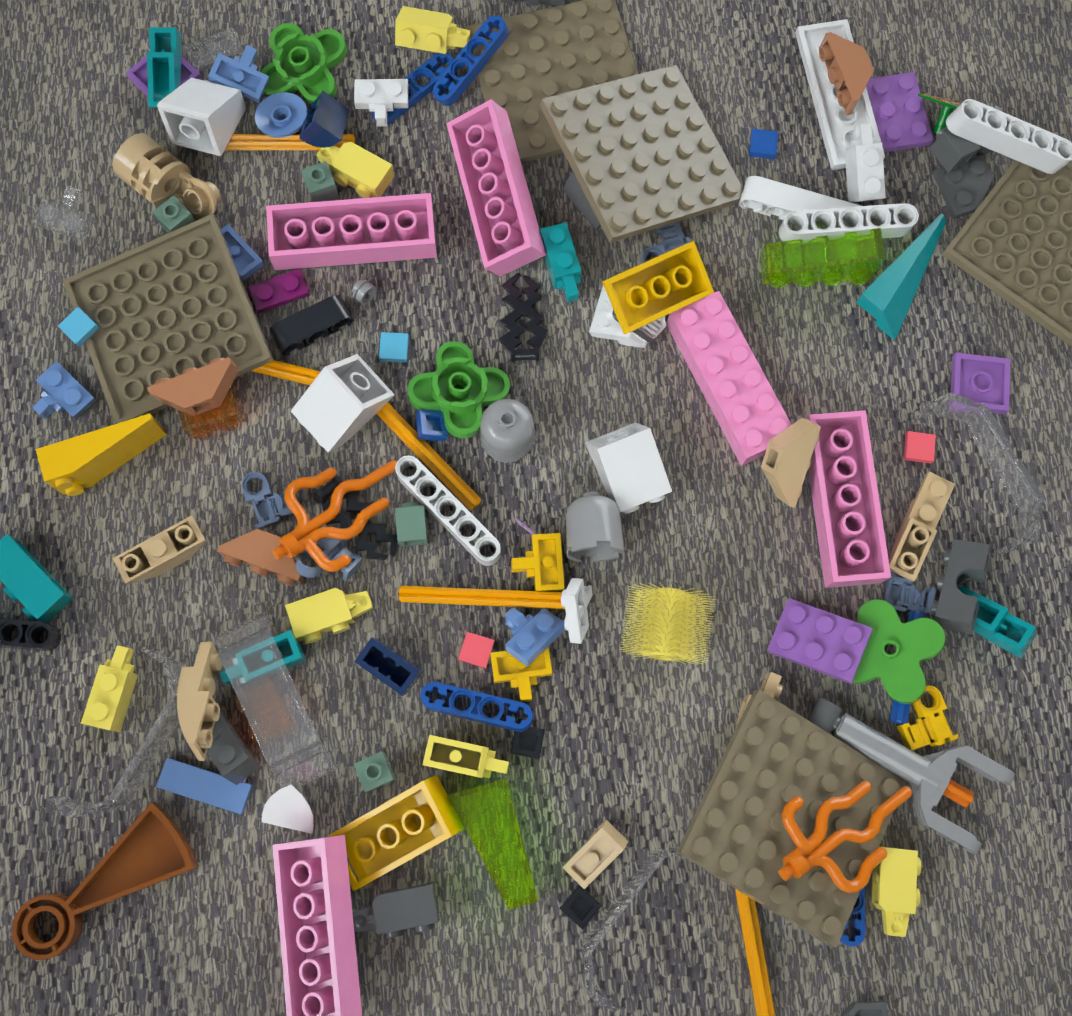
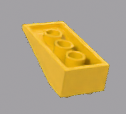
(658, 287)
(90, 457)
(399, 831)

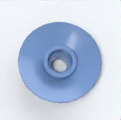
(278, 107)

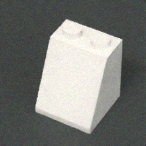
(202, 115)
(341, 401)
(630, 466)

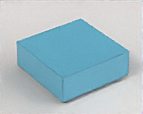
(78, 326)
(394, 347)

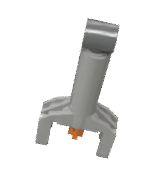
(927, 775)

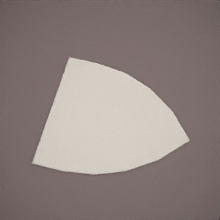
(288, 810)

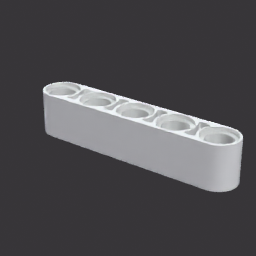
(1010, 136)
(779, 199)
(858, 216)
(443, 498)

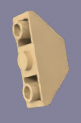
(789, 459)
(160, 552)

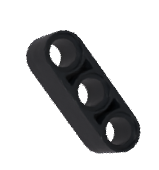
(311, 323)
(28, 635)

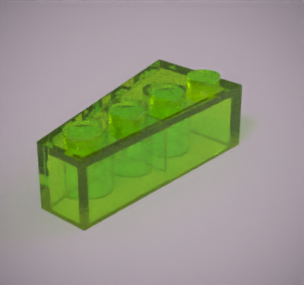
(823, 260)
(495, 831)

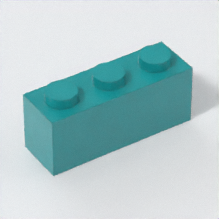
(30, 582)

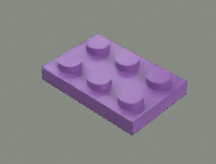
(899, 112)
(820, 640)

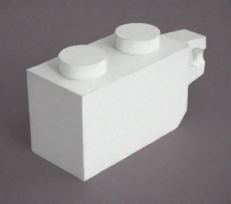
(864, 167)

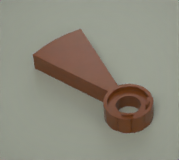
(144, 856)

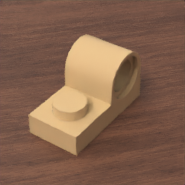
(595, 854)

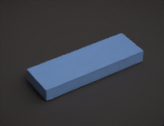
(204, 786)

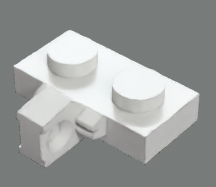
(381, 96)
(575, 601)

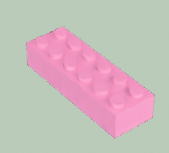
(495, 189)
(351, 231)
(728, 376)
(847, 502)
(317, 928)

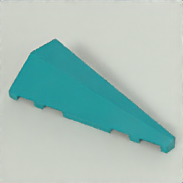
(895, 288)

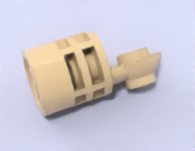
(160, 175)

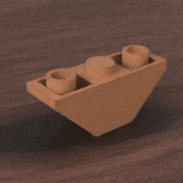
(847, 69)
(197, 388)
(256, 551)

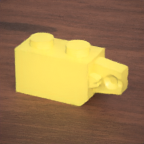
(428, 31)
(358, 169)
(325, 613)
(111, 692)
(462, 758)
(896, 889)

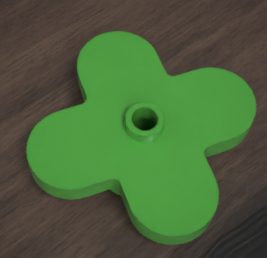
(304, 61)
(459, 406)
(914, 644)

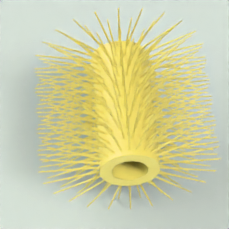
(667, 623)

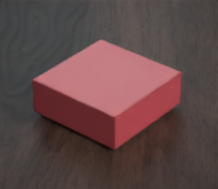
(919, 447)
(476, 650)

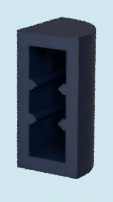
(324, 122)
(389, 666)

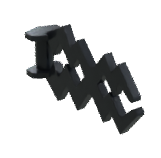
(522, 308)
(370, 528)

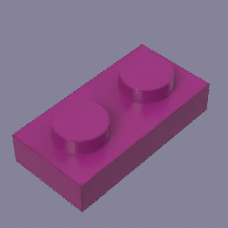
(279, 291)

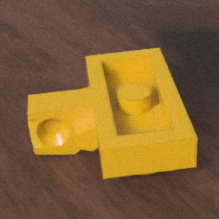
(543, 563)
(508, 668)

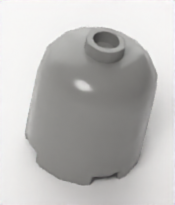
(507, 430)
(593, 528)

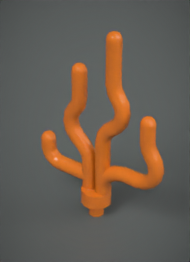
(307, 532)
(814, 852)

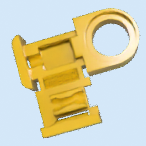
(929, 728)

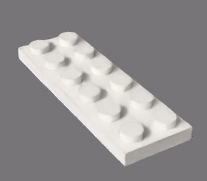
(834, 124)

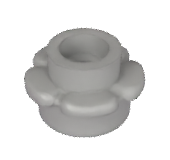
(361, 288)

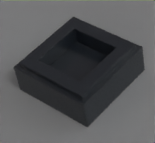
(528, 743)
(580, 907)

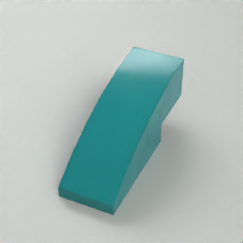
(163, 63)
(1000, 627)

